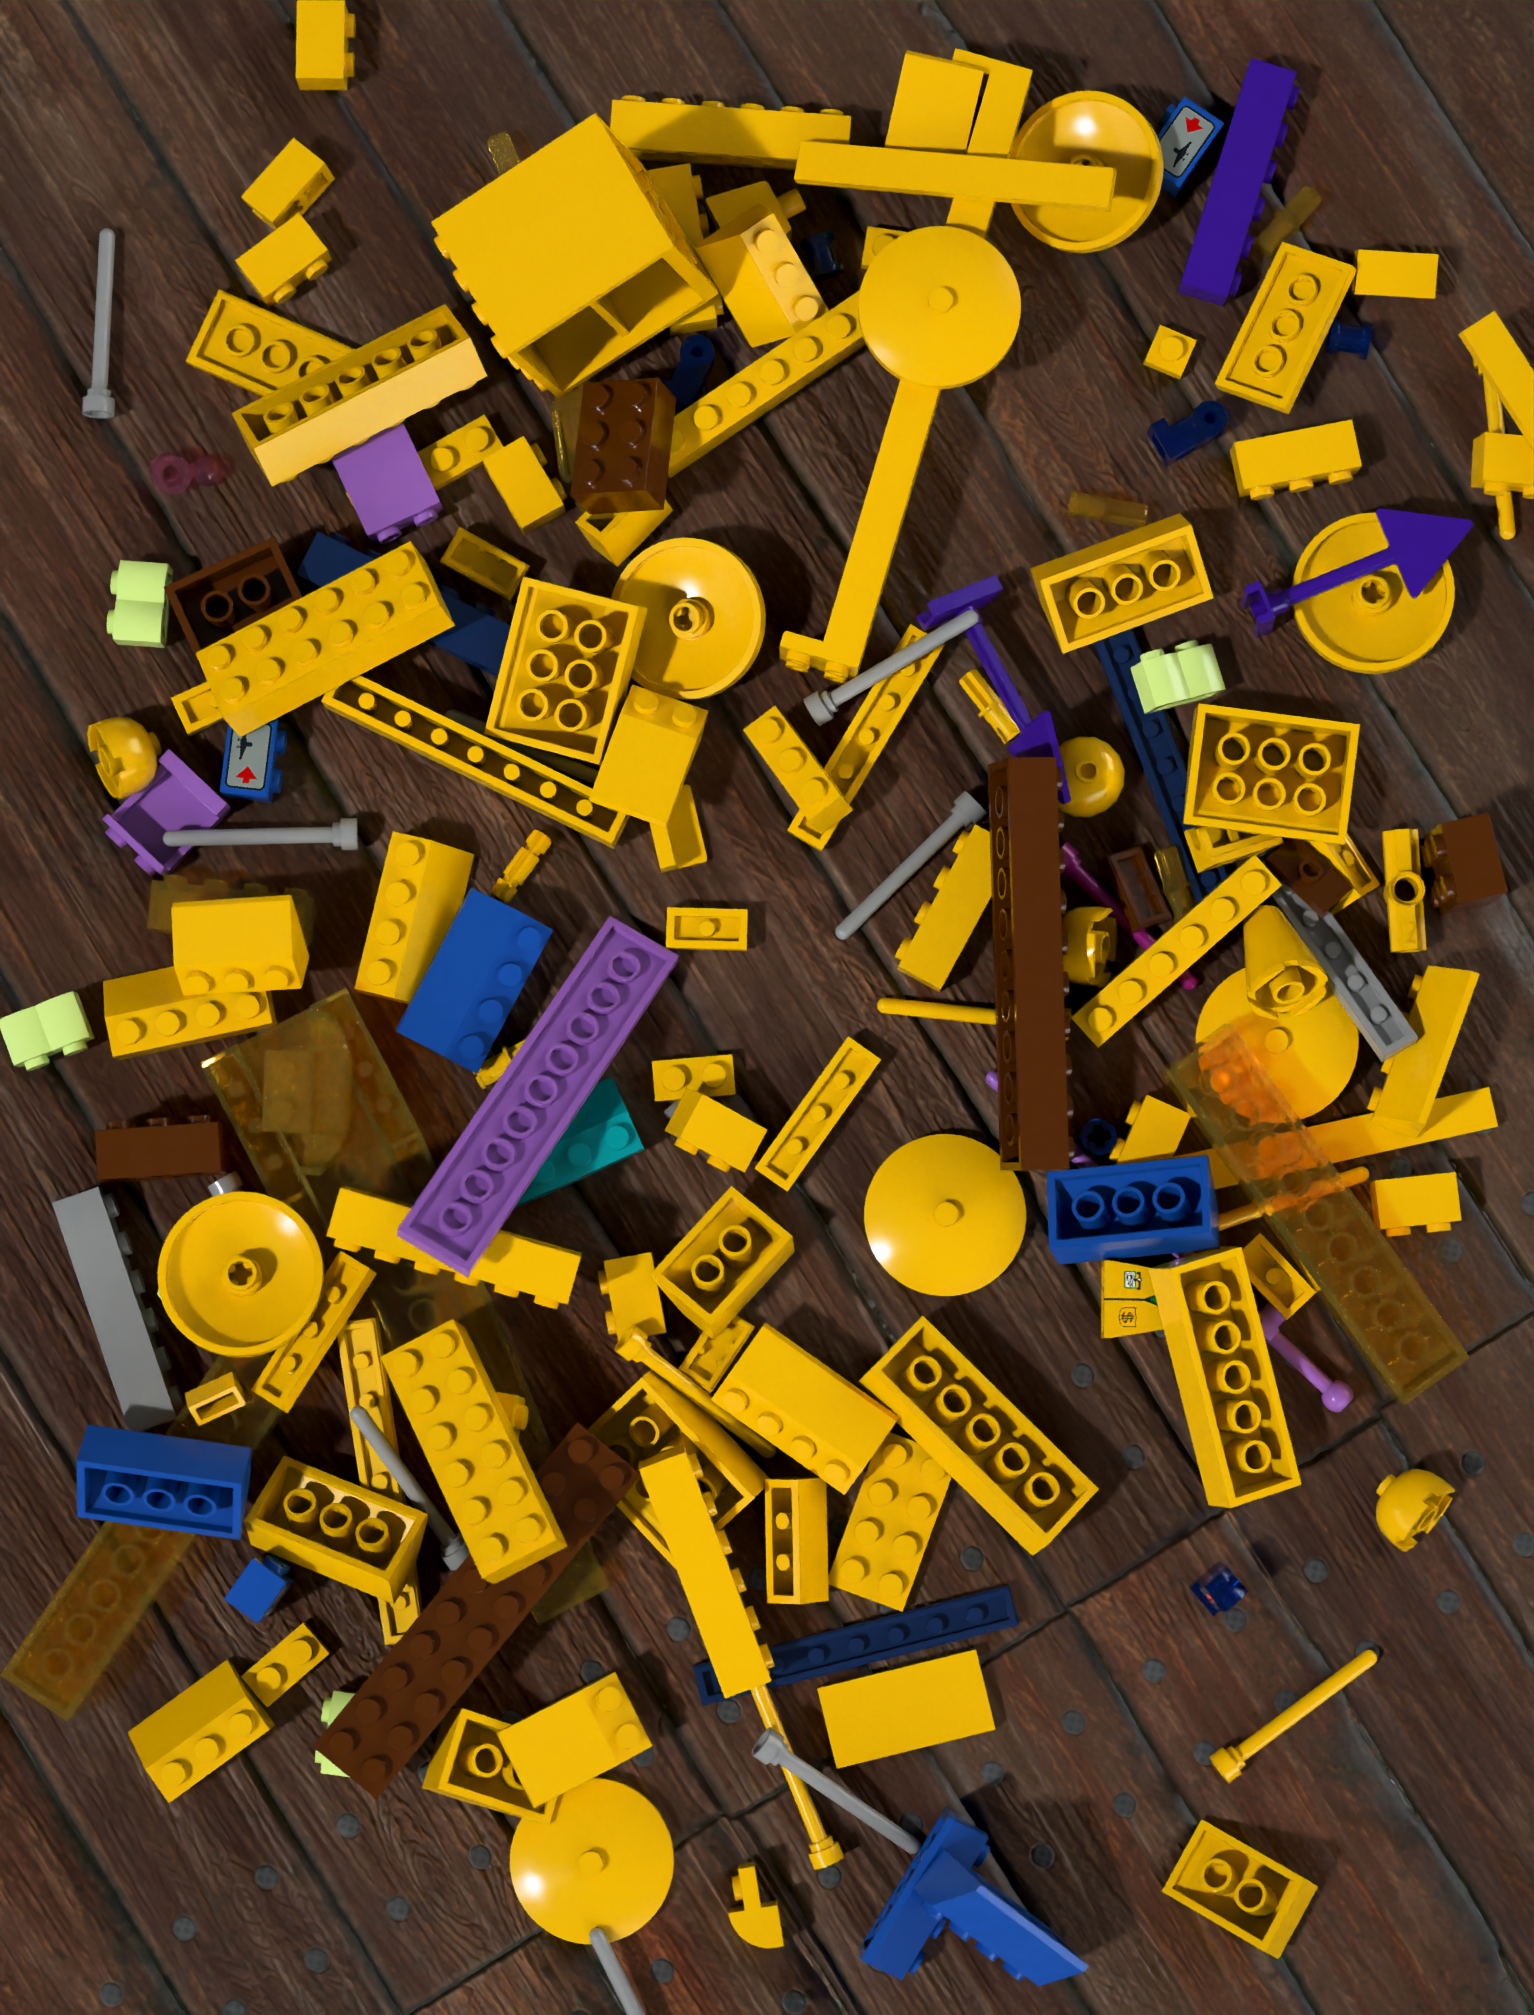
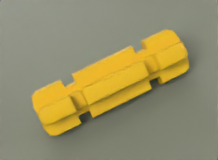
(521, 866)

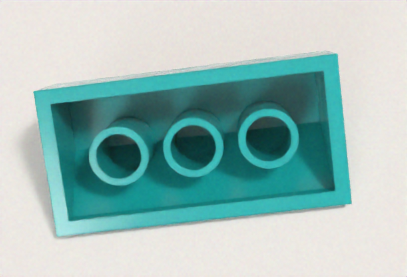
(592, 1142)

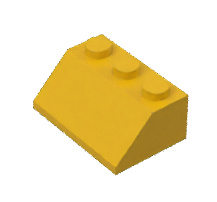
(760, 277)
(238, 945)
(723, 1262)
(199, 1730)

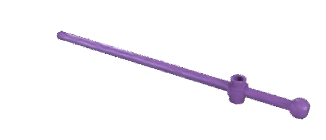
(1335, 1394)

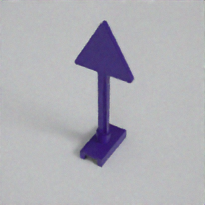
(1416, 545)
(1037, 736)

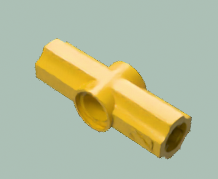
(1405, 918)

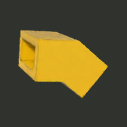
(212, 1391)

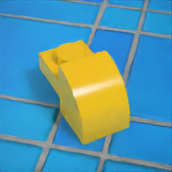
(755, 1920)

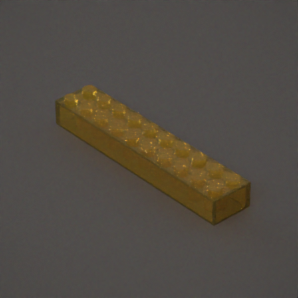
(1314, 1214)
(125, 1570)

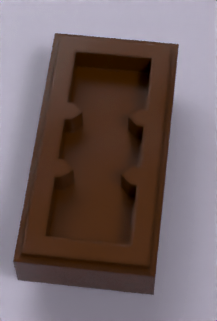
(1308, 876)
(1136, 889)

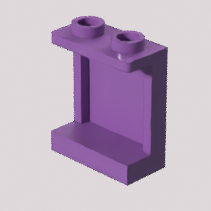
(387, 484)
(170, 802)

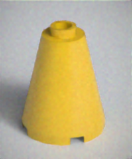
(1279, 966)

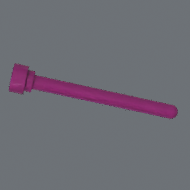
(1105, 899)

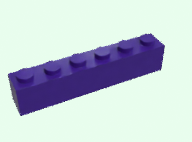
(1238, 181)

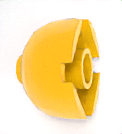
(125, 754)
(1092, 775)
(1090, 943)
(1411, 1505)

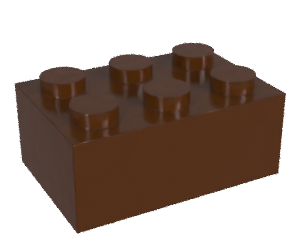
(623, 446)
(233, 593)
(1463, 864)
(162, 1150)

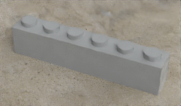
(117, 1309)

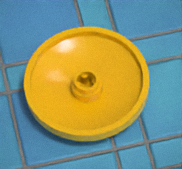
(1097, 132)
(939, 307)
(700, 617)
(1373, 619)
(1303, 1054)
(944, 1215)
(240, 1274)
(596, 1863)

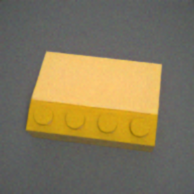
(565, 670)
(1270, 774)
(660, 1418)

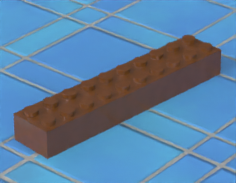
(1029, 964)
(469, 1623)

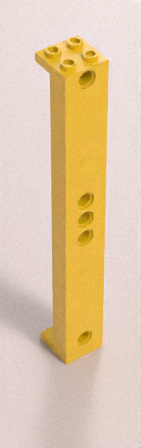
(910, 420)

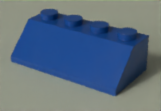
(474, 980)
(1132, 1210)
(163, 1482)
(995, 1922)
(903, 1924)

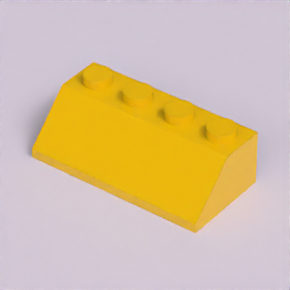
(1122, 582)
(412, 912)
(151, 1015)
(1417, 1072)
(805, 1408)
(337, 1529)

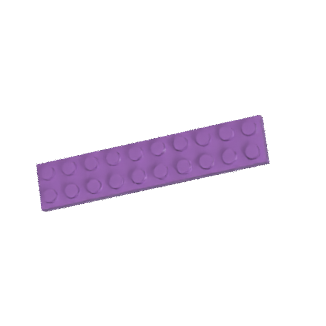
(537, 1097)

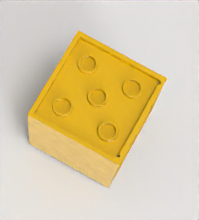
(573, 258)

